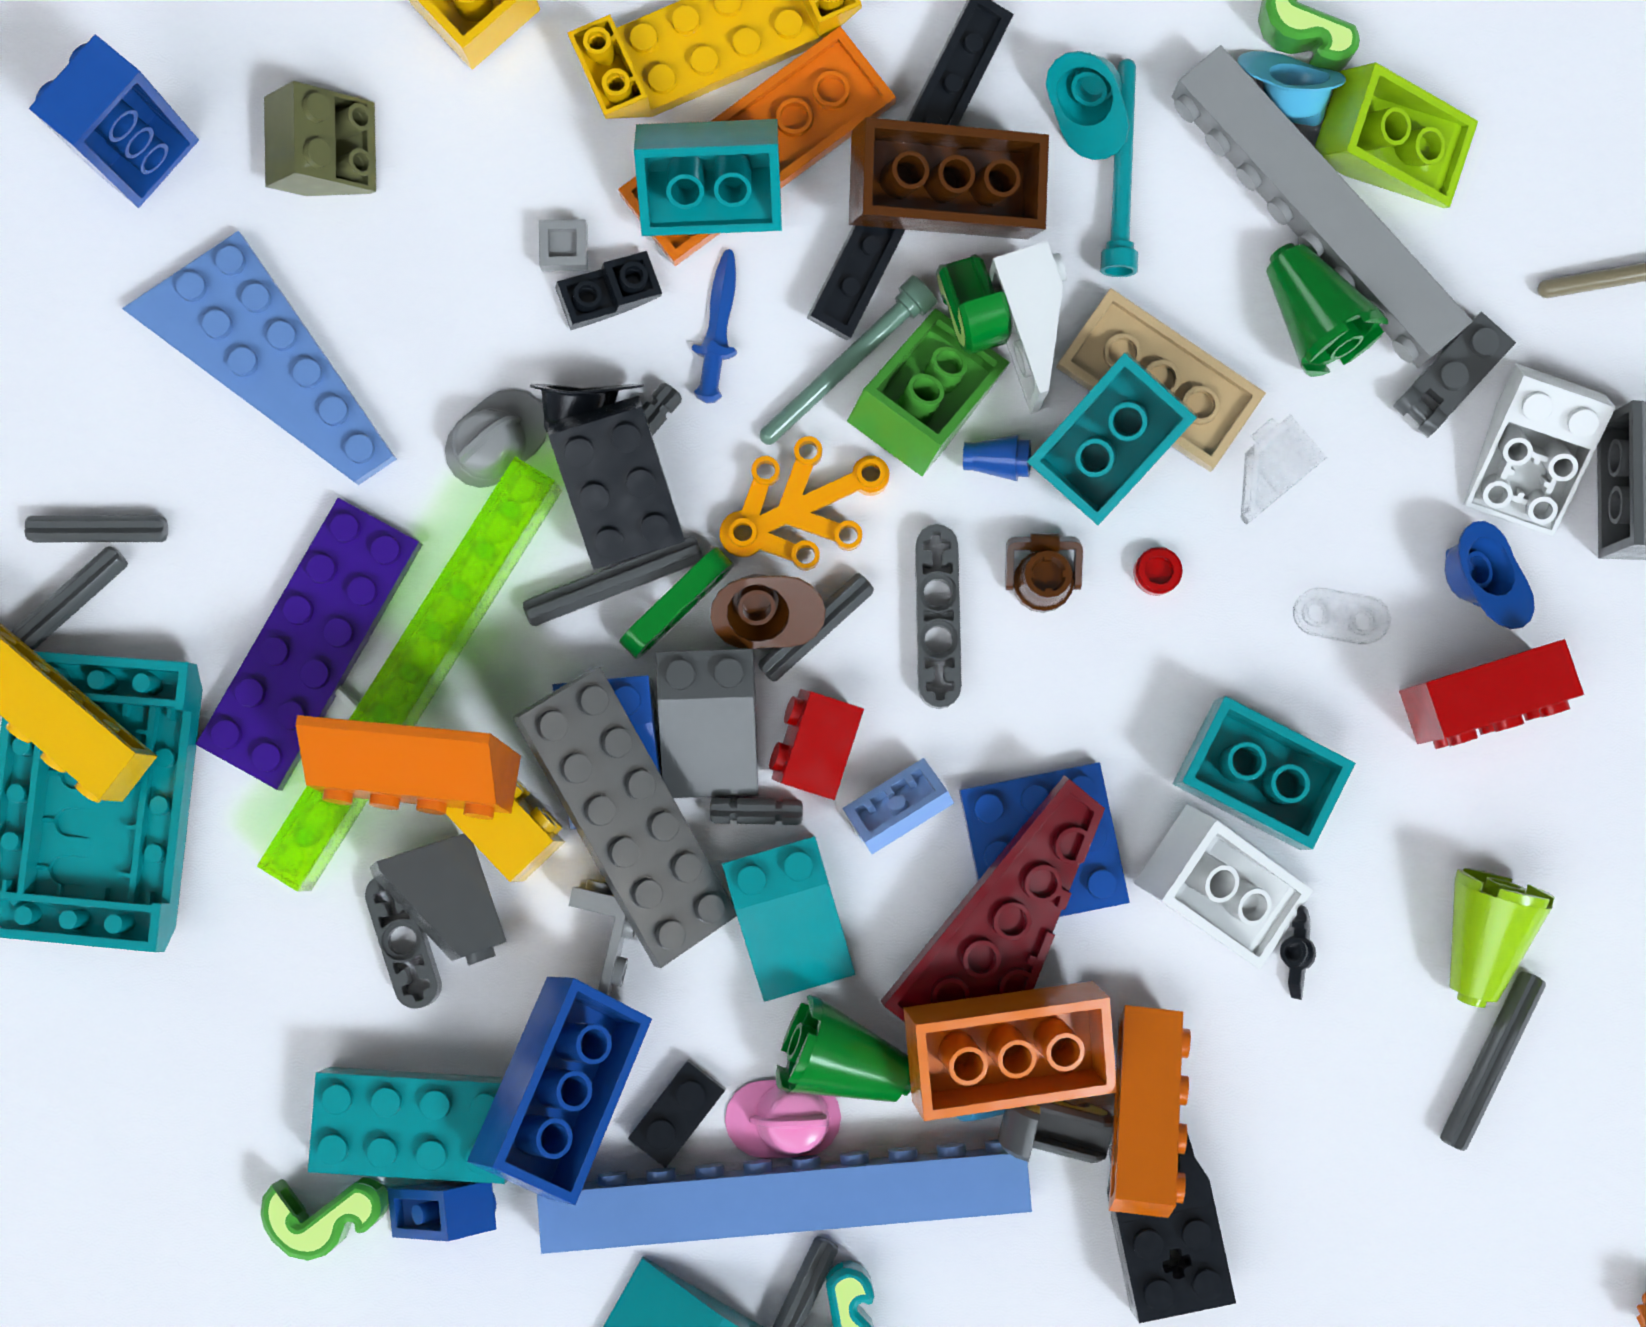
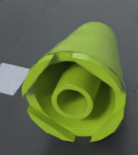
(1491, 932)

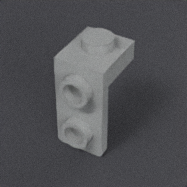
(600, 899)

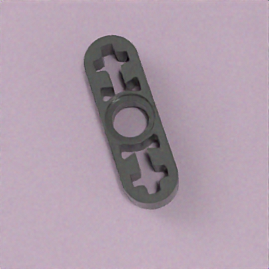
(402, 978)

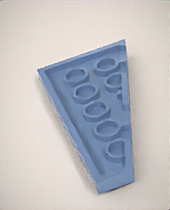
(249, 338)

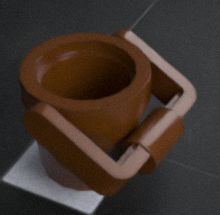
(1043, 577)

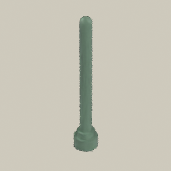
(913, 300)

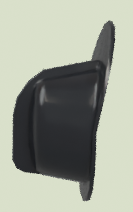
(567, 401)

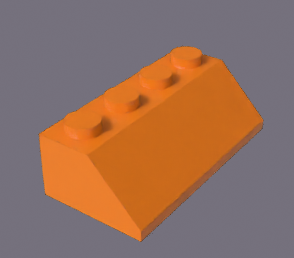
(408, 766)

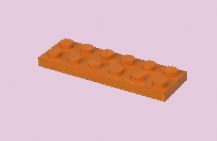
(816, 108)

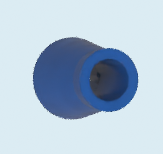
(999, 457)

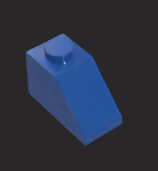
(442, 1210)

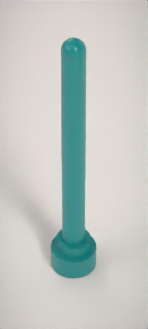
(1119, 257)

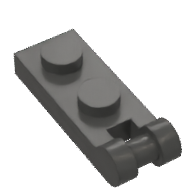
(1455, 373)

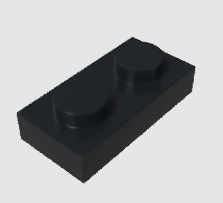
(677, 1113)

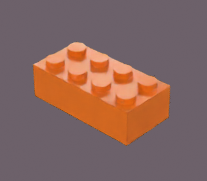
(1010, 1050)

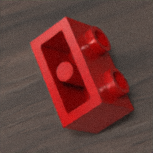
(815, 743)

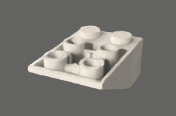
(1537, 449)

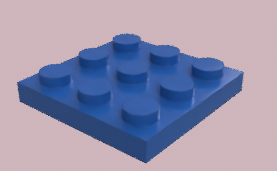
(1001, 809)

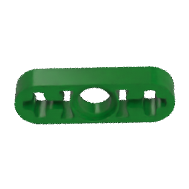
(676, 603)

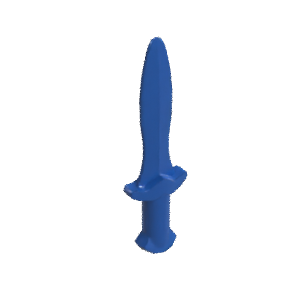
(715, 343)

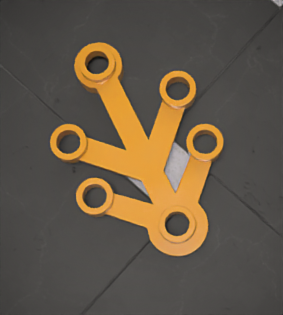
(797, 508)

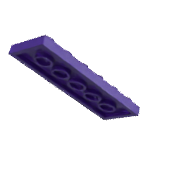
(309, 642)

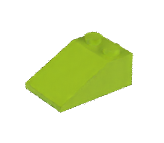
(1395, 135)

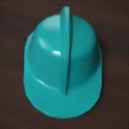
(1088, 104)

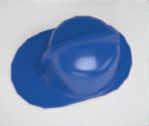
(1488, 575)

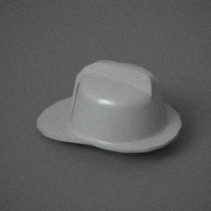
(492, 435)

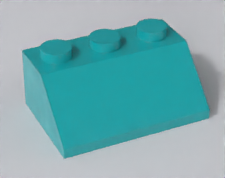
(708, 177)

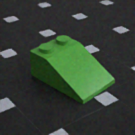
(925, 393)

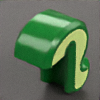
(976, 311)

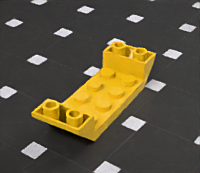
(696, 48)

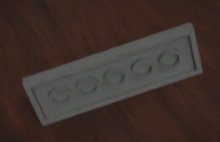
(626, 816)

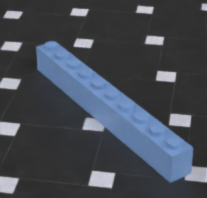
(787, 1198)

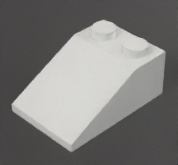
(1034, 296)
(1223, 885)

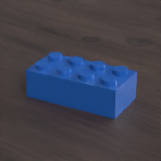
(114, 120)
(560, 1090)

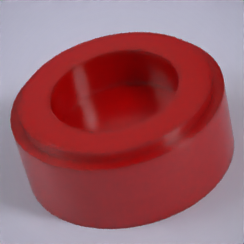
(1157, 571)

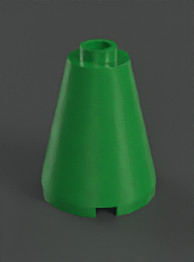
(1321, 310)
(840, 1057)

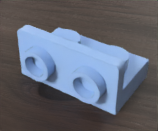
(898, 805)

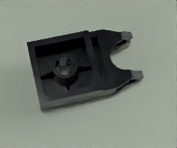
(1193, 1229)

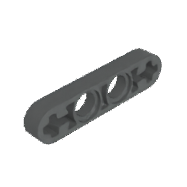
(933, 616)

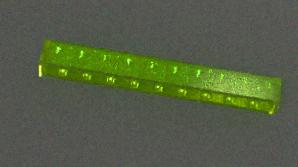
(422, 658)

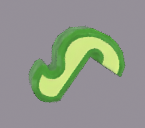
(1299, 29)
(318, 1235)

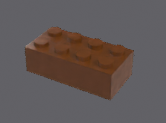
(948, 178)

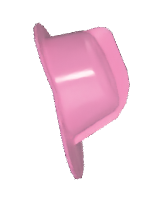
(779, 1122)

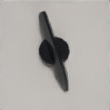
(1298, 953)

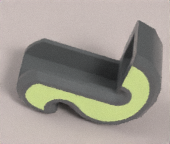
(1057, 1128)

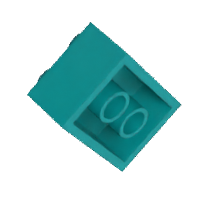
(1112, 438)
(1264, 773)

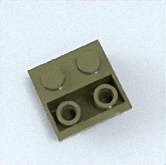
(319, 142)

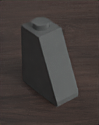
(445, 896)

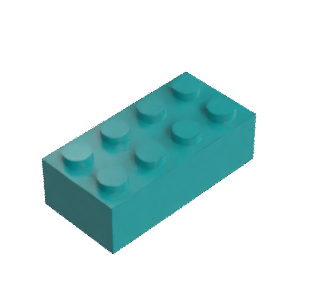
(399, 1124)

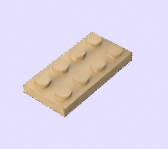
(1199, 380)

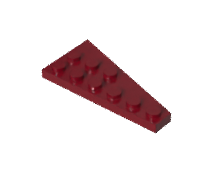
(1008, 918)

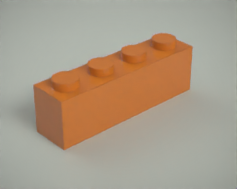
(1148, 1112)

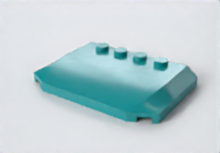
(106, 867)

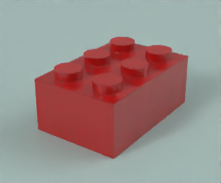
(1492, 696)

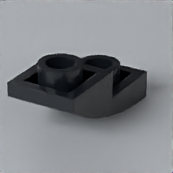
(608, 291)

